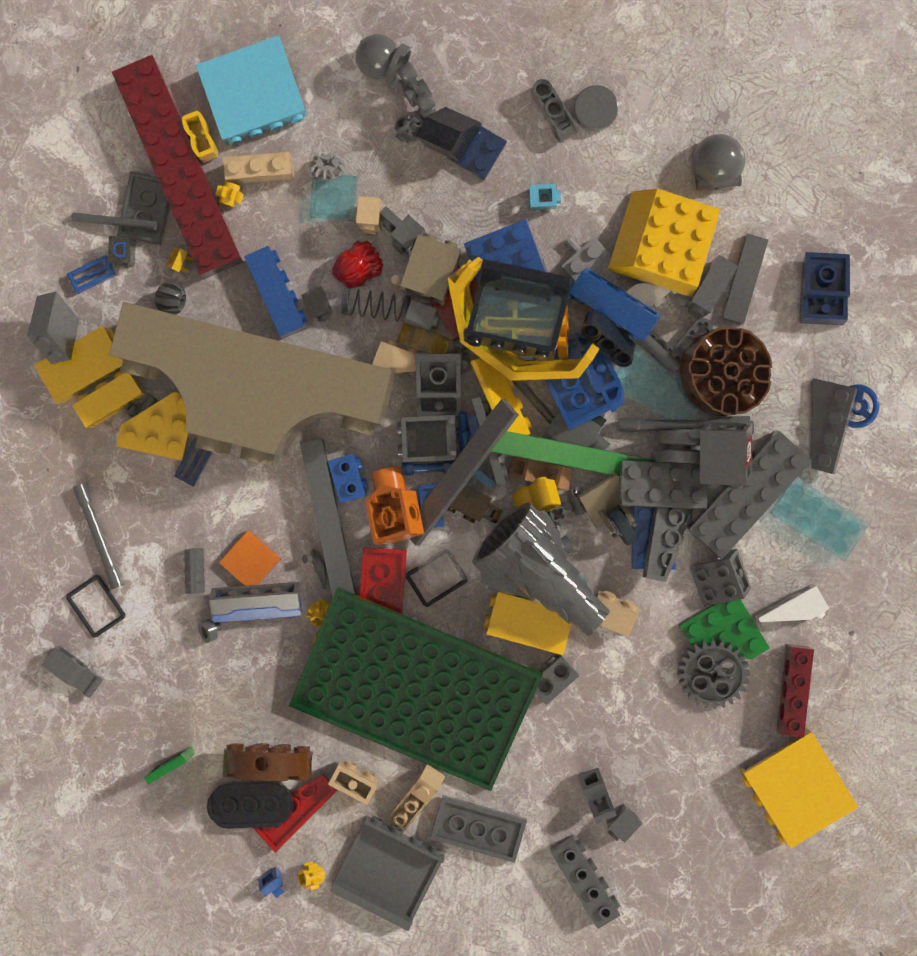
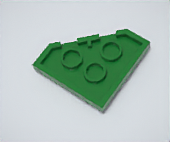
(729, 622)

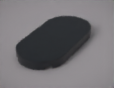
(250, 805)

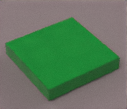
(169, 765)

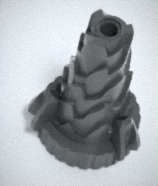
(527, 556)

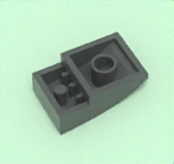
(438, 384)

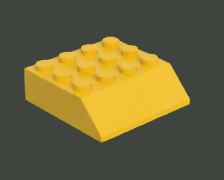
(664, 240)

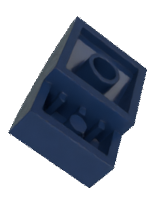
(825, 288)

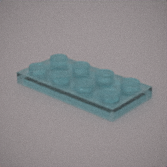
(656, 389)
(819, 519)

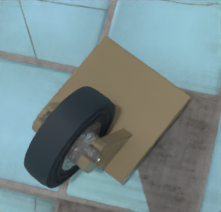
(603, 503)

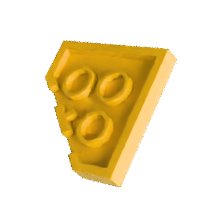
(157, 429)

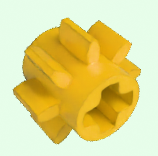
(229, 194)
(317, 612)
(311, 876)

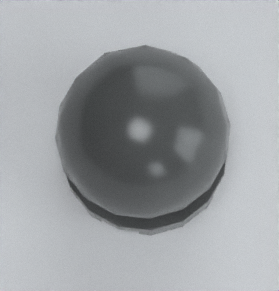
(381, 58)

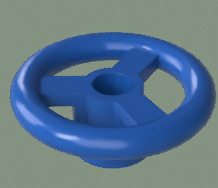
(865, 406)

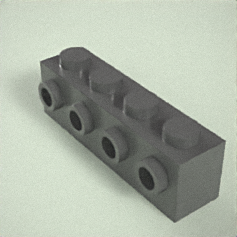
(585, 882)

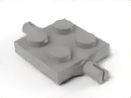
(591, 256)

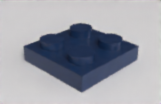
(482, 153)

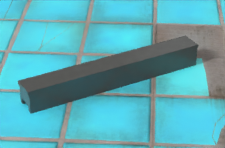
(327, 515)

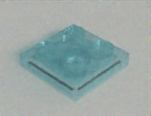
(334, 198)

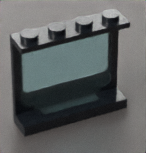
(518, 310)

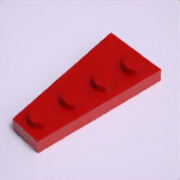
(306, 803)

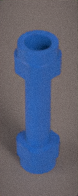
(409, 468)

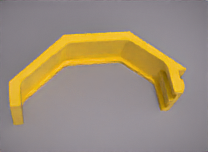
(510, 366)

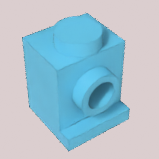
(537, 191)

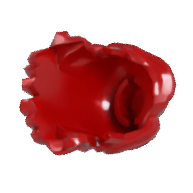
(357, 265)

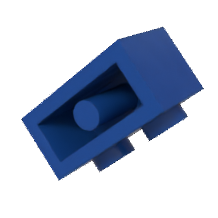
(348, 478)

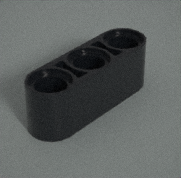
(608, 339)

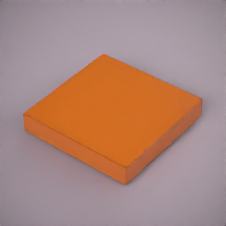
(250, 560)

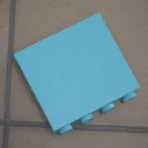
(251, 91)

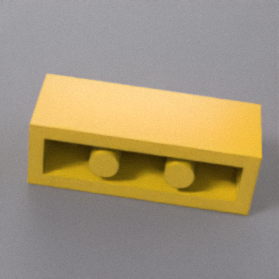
(108, 399)

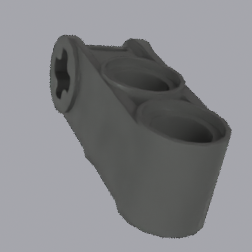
(559, 121)

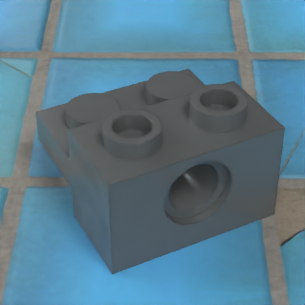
(402, 232)

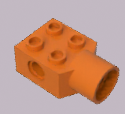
(392, 508)

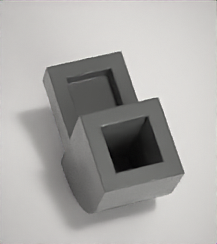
(597, 795)

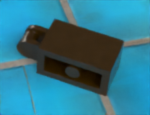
(473, 505)

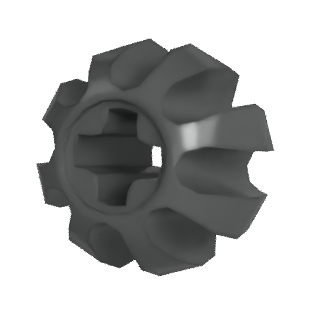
(170, 298)

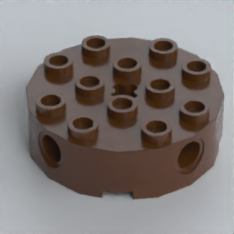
(726, 371)
(267, 763)

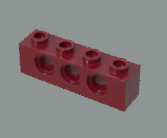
(795, 690)

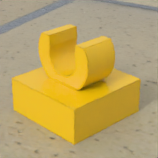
(176, 260)

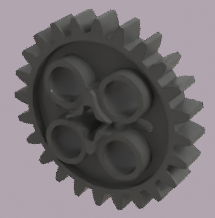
(719, 655)

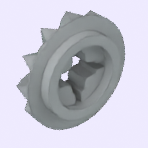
(328, 172)

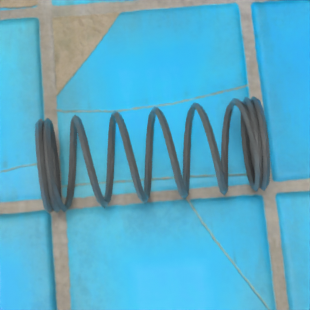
(345, 307)

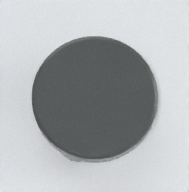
(596, 108)

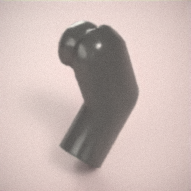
(134, 409)

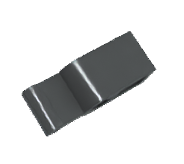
(72, 671)

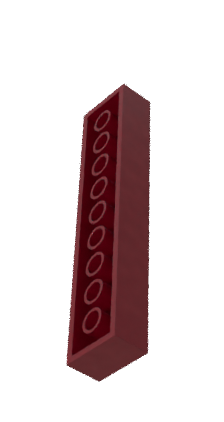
(177, 166)

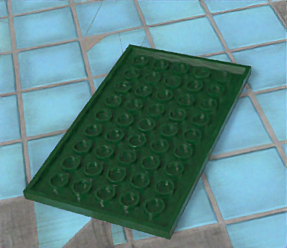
(415, 689)

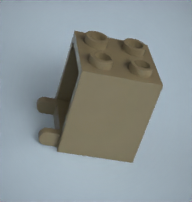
(429, 269)

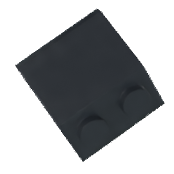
(448, 132)

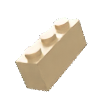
(258, 168)

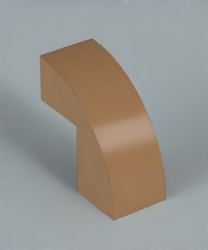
(532, 469)

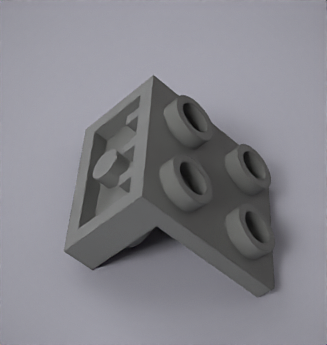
(721, 579)

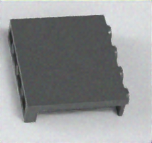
(387, 872)

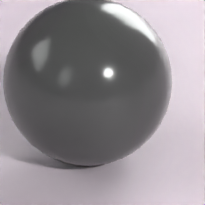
(718, 160)

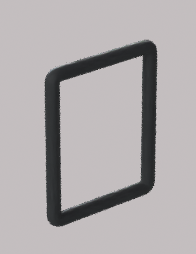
(427, 604)
(82, 618)

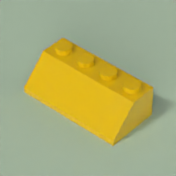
(497, 387)

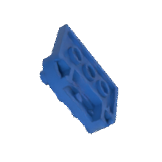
(592, 392)

